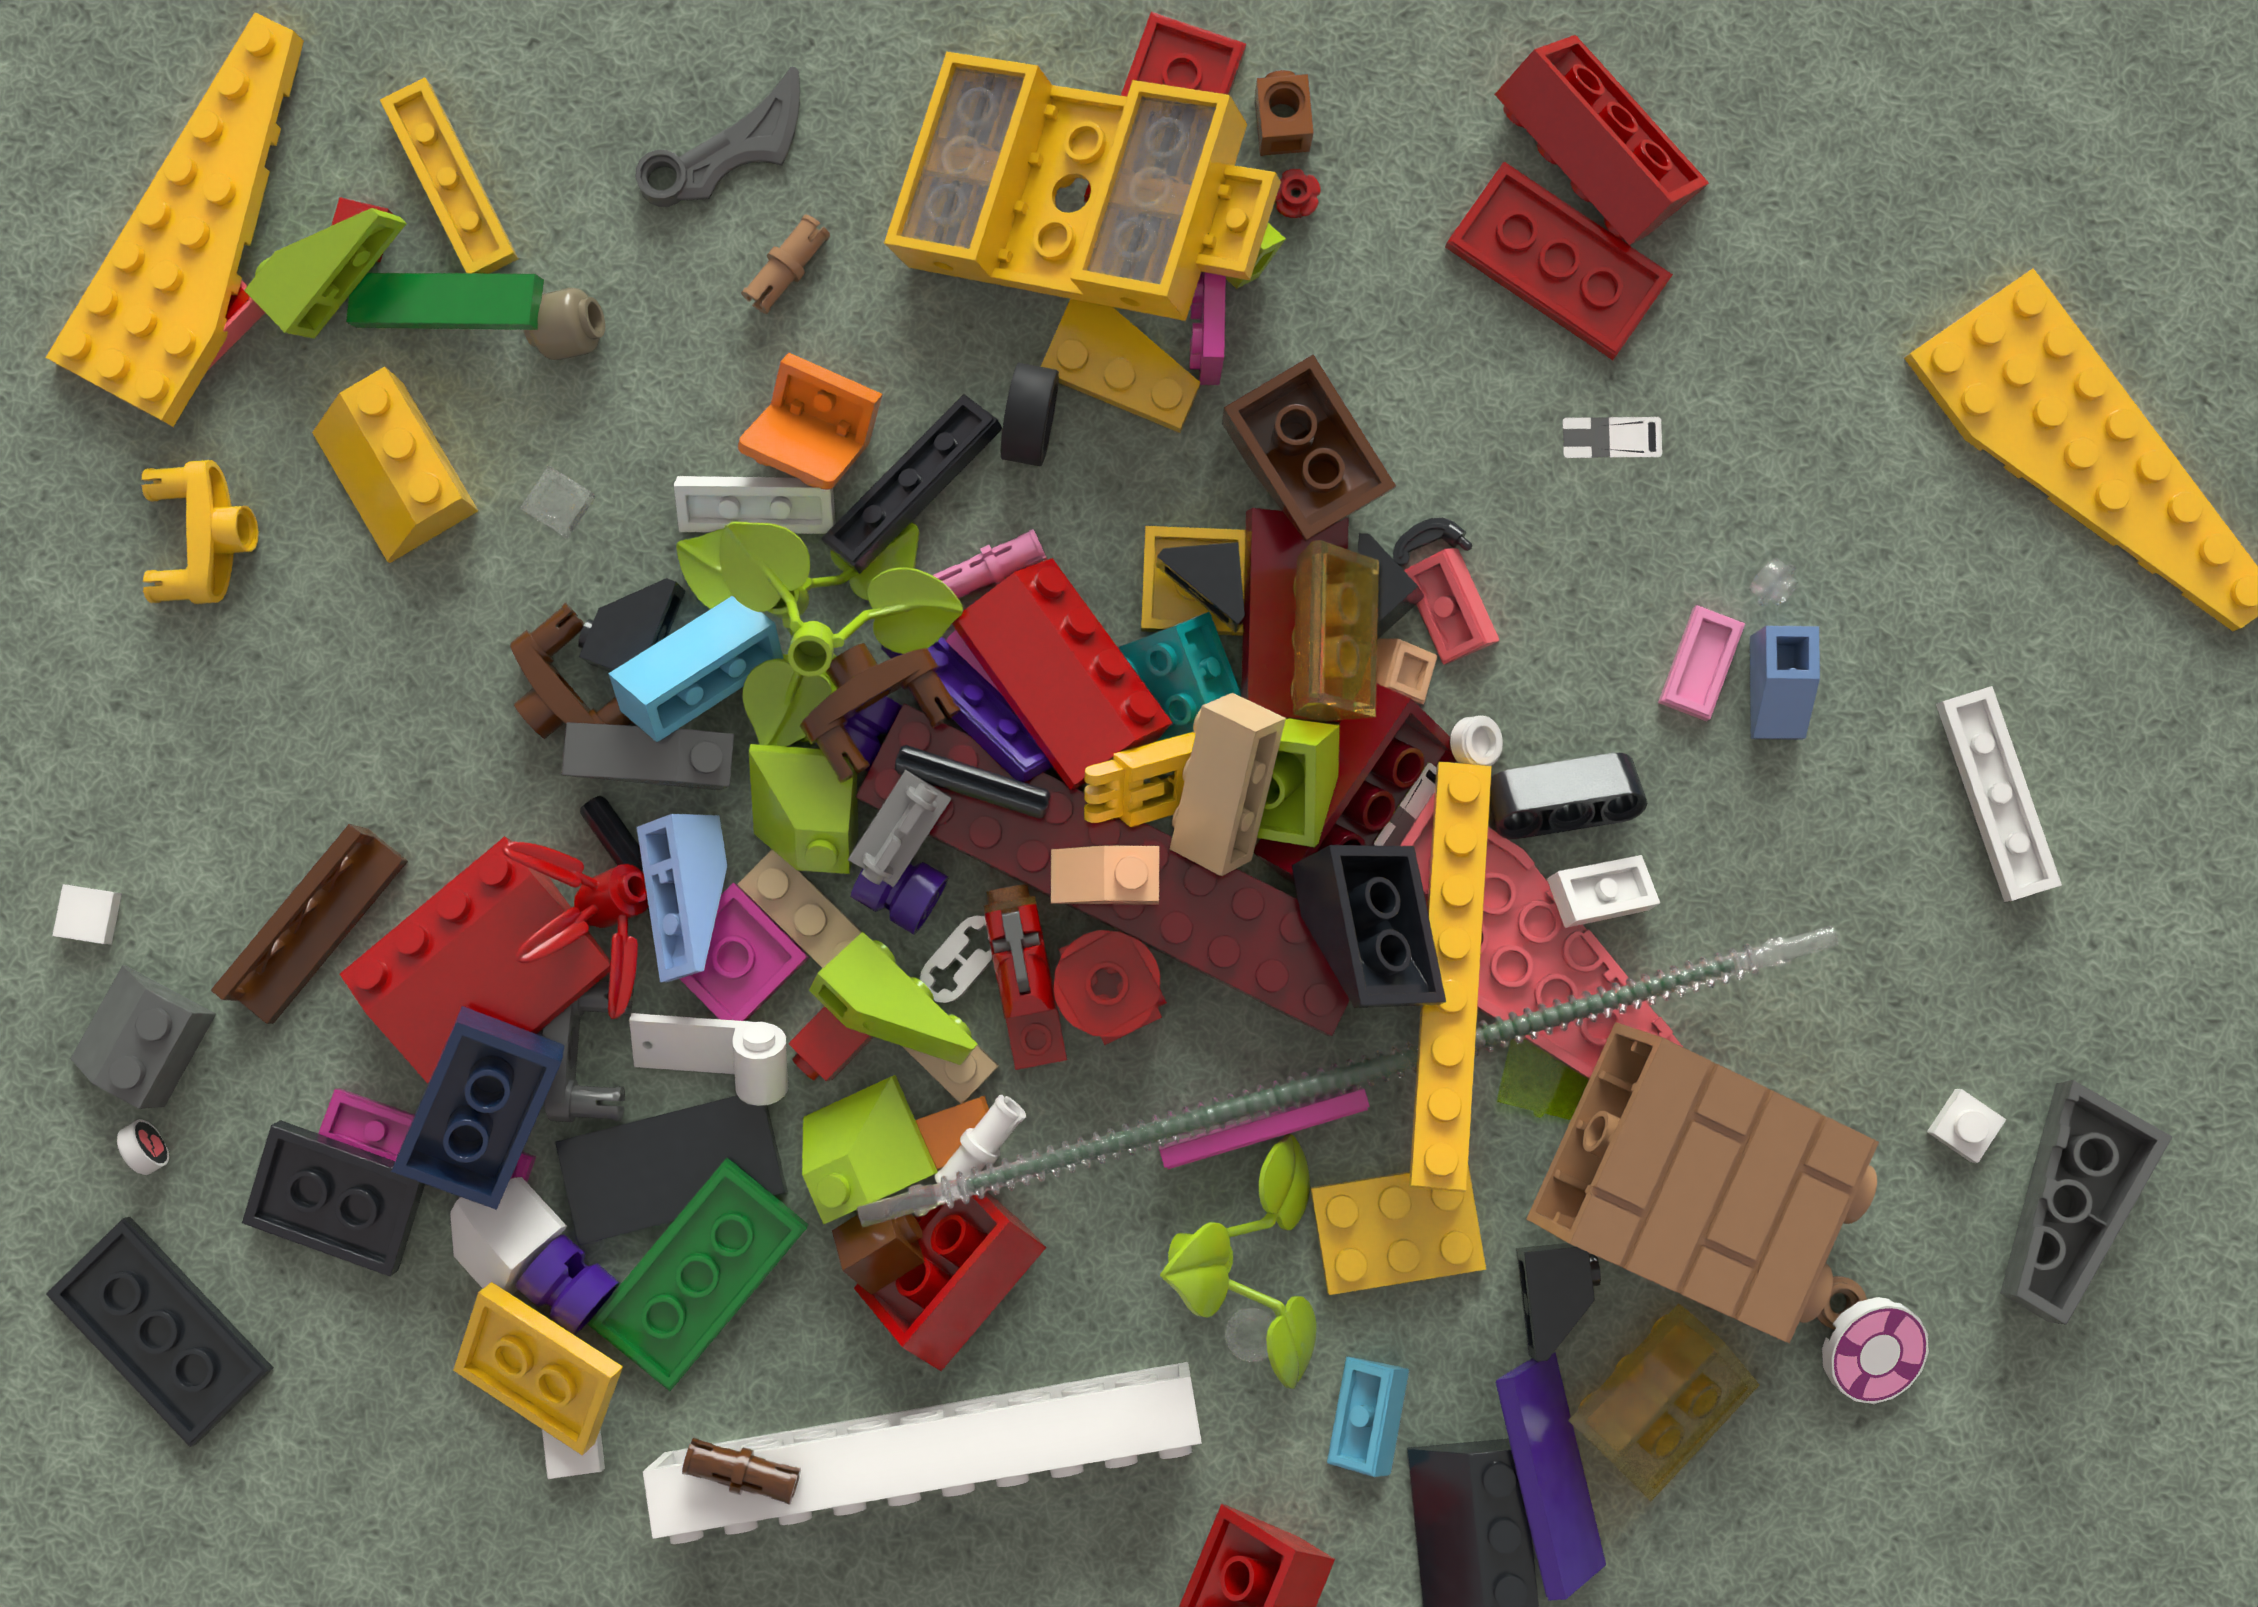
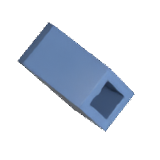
(1783, 681)

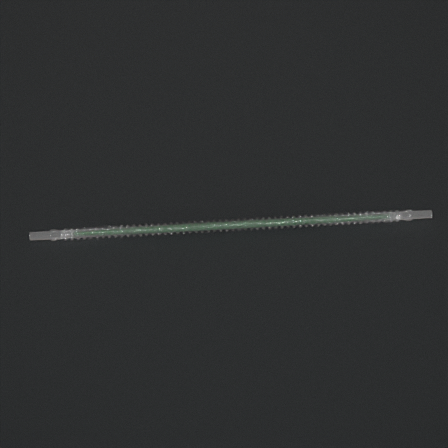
(923, 1198)

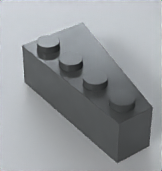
(2077, 1199)

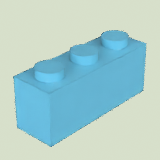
(694, 667)

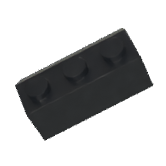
(1471, 1526)

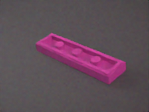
(380, 1127)
(1263, 1128)

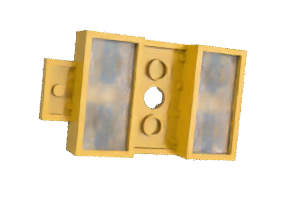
(1157, 172)

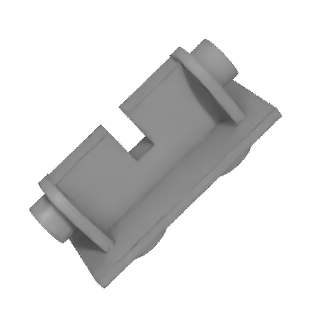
(899, 829)

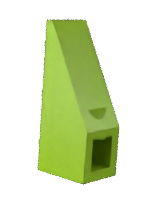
(881, 1000)

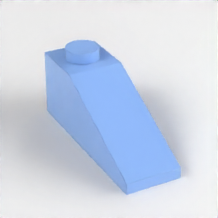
(683, 884)

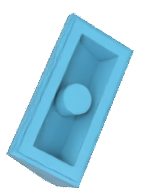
(1368, 1417)

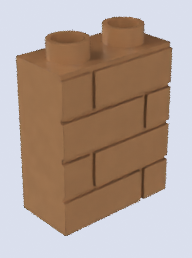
(1706, 1183)

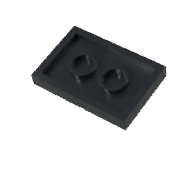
(333, 1198)

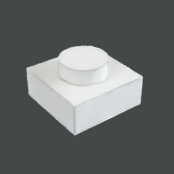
(1966, 1125)

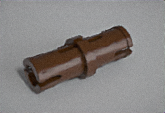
(741, 1471)

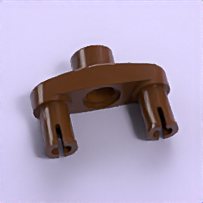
(863, 683)
(552, 698)

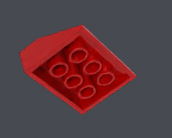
(464, 954)

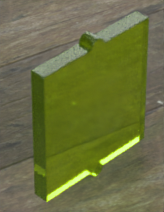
(1539, 1082)

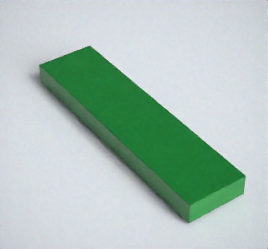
(446, 301)

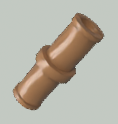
(785, 264)

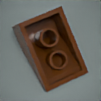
(1306, 448)

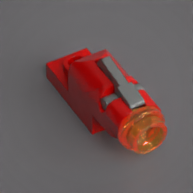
(1024, 977)

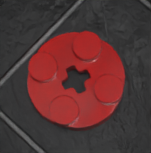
(1077, 975)

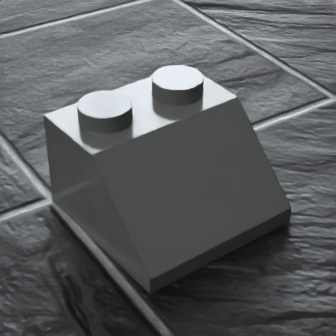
(141, 1040)

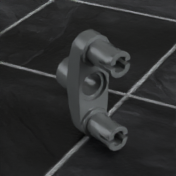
(567, 1098)

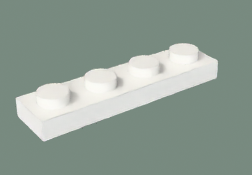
(1998, 794)

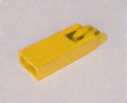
(1118, 785)

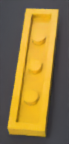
(448, 178)

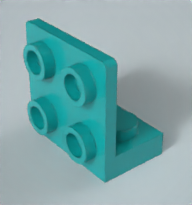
(1183, 670)

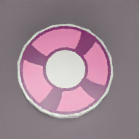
(1875, 1350)

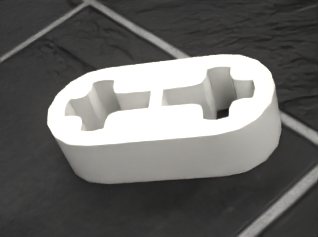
(949, 952)

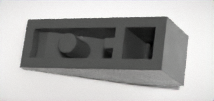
(631, 755)

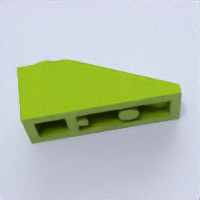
(314, 276)

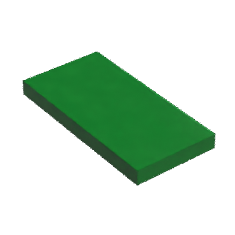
(698, 1274)

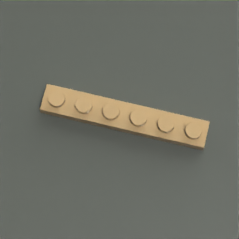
(823, 934)

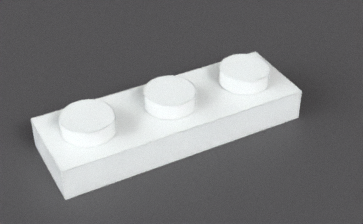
(714, 502)

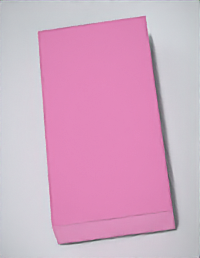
(1701, 663)

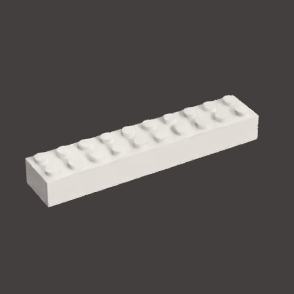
(939, 1449)

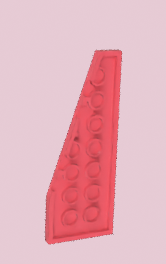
(1531, 954)

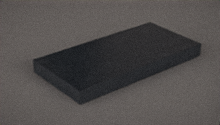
(656, 1165)
(159, 1331)

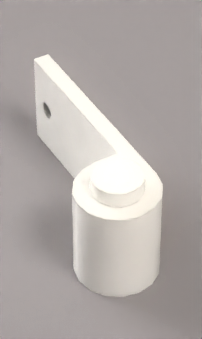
(740, 1048)

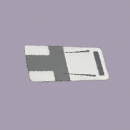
(1612, 437)
(1408, 809)

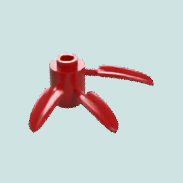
(599, 902)

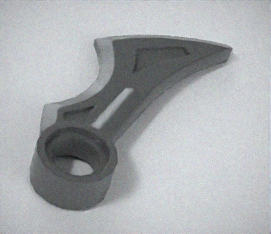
(758, 137)

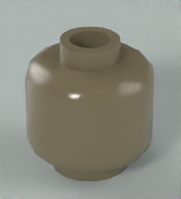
(567, 324)

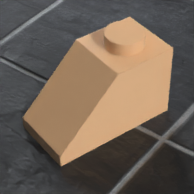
(1105, 875)

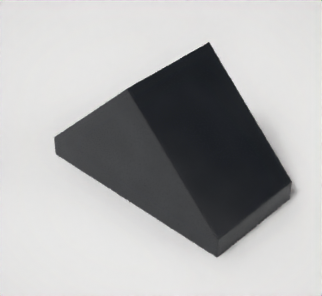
(1210, 576)
(1395, 588)

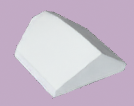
(503, 1241)

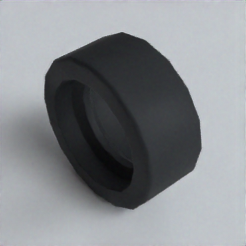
(1029, 414)

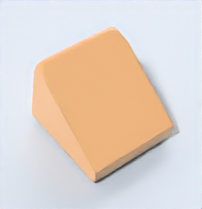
(1404, 668)

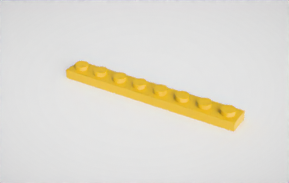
(1449, 1029)

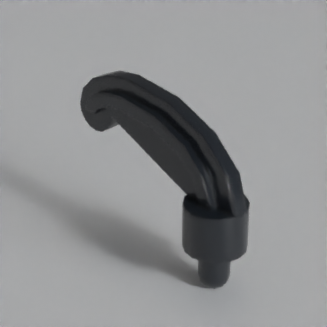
(1426, 533)

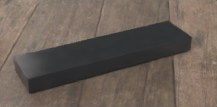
(912, 483)

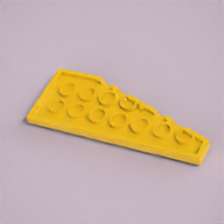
(167, 282)
(2052, 411)

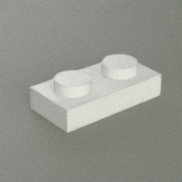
(1603, 891)

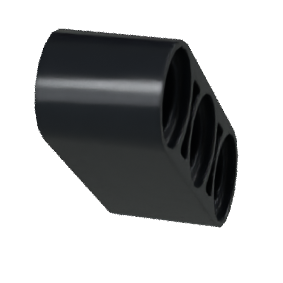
(1566, 796)

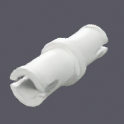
(983, 1142)

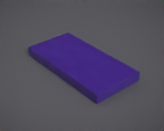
(1551, 1476)

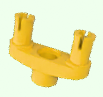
(212, 532)

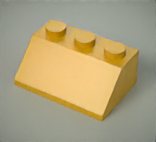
(391, 464)

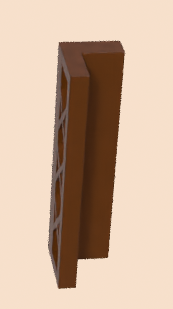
(342, 889)

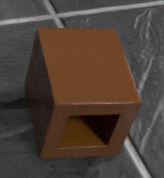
(880, 1251)

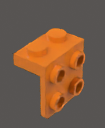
(813, 424)

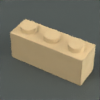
(1226, 783)

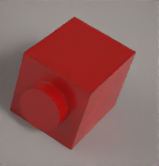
(826, 1046)

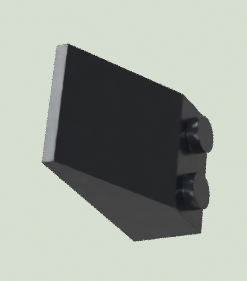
(1371, 923)

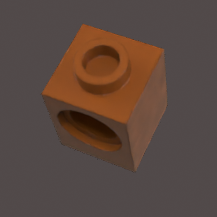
(1281, 134)

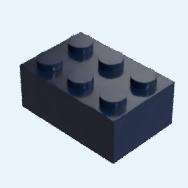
(479, 1108)

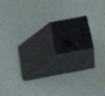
(630, 625)
(1555, 1293)

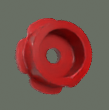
(1297, 206)

